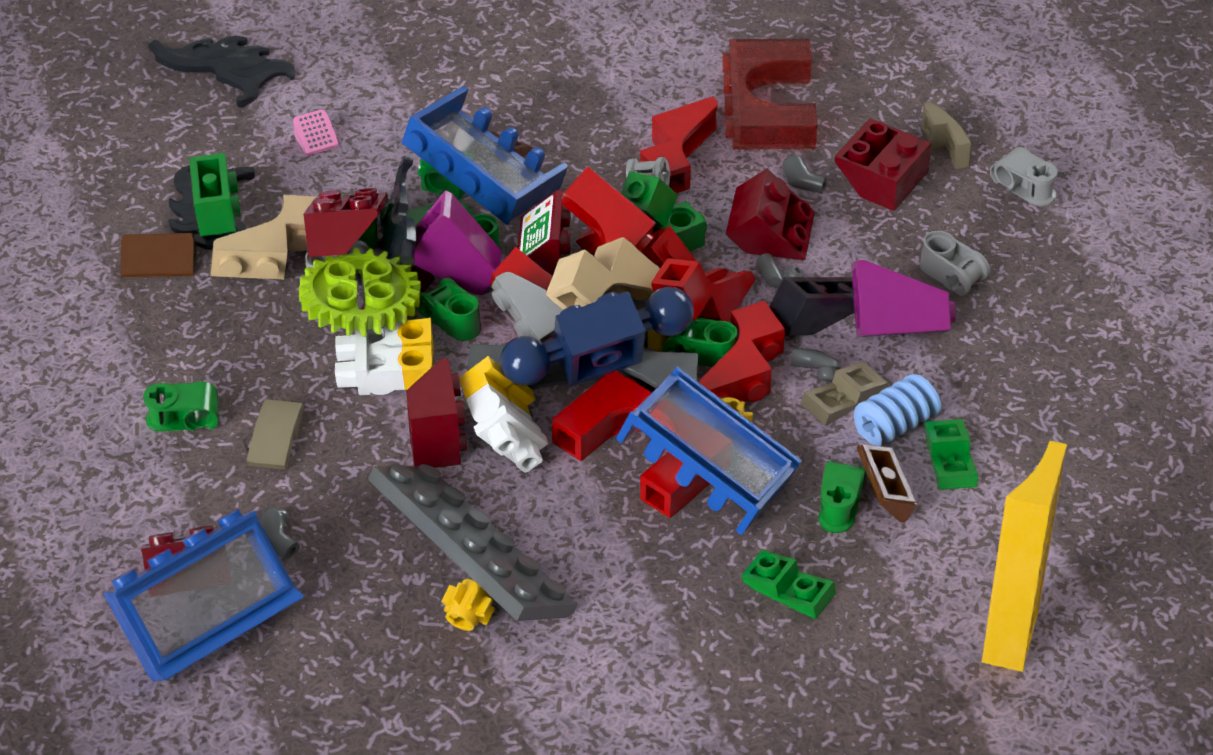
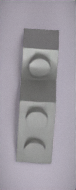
(527, 305)

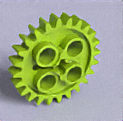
(387, 288)

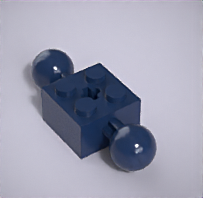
(597, 337)

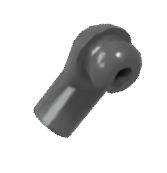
(799, 176)
(772, 273)
(816, 360)
(274, 525)

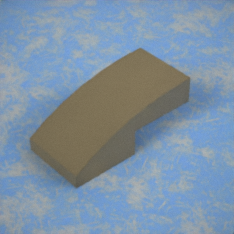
(946, 132)
(847, 390)
(274, 434)

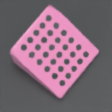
(315, 132)

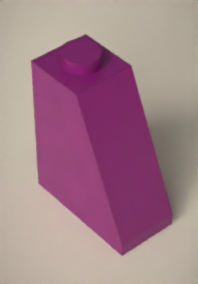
(455, 246)
(896, 303)

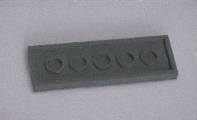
(473, 542)

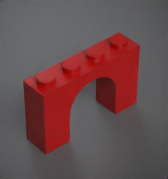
(602, 210)
(599, 416)

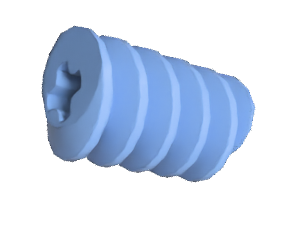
(896, 409)

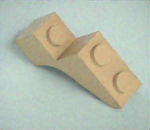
(263, 248)
(614, 267)

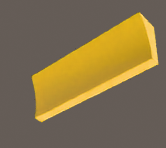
(1023, 562)

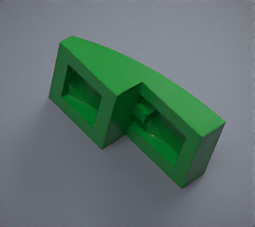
(950, 454)

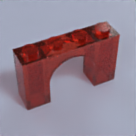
(761, 123)

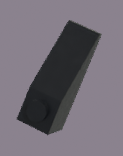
(812, 303)

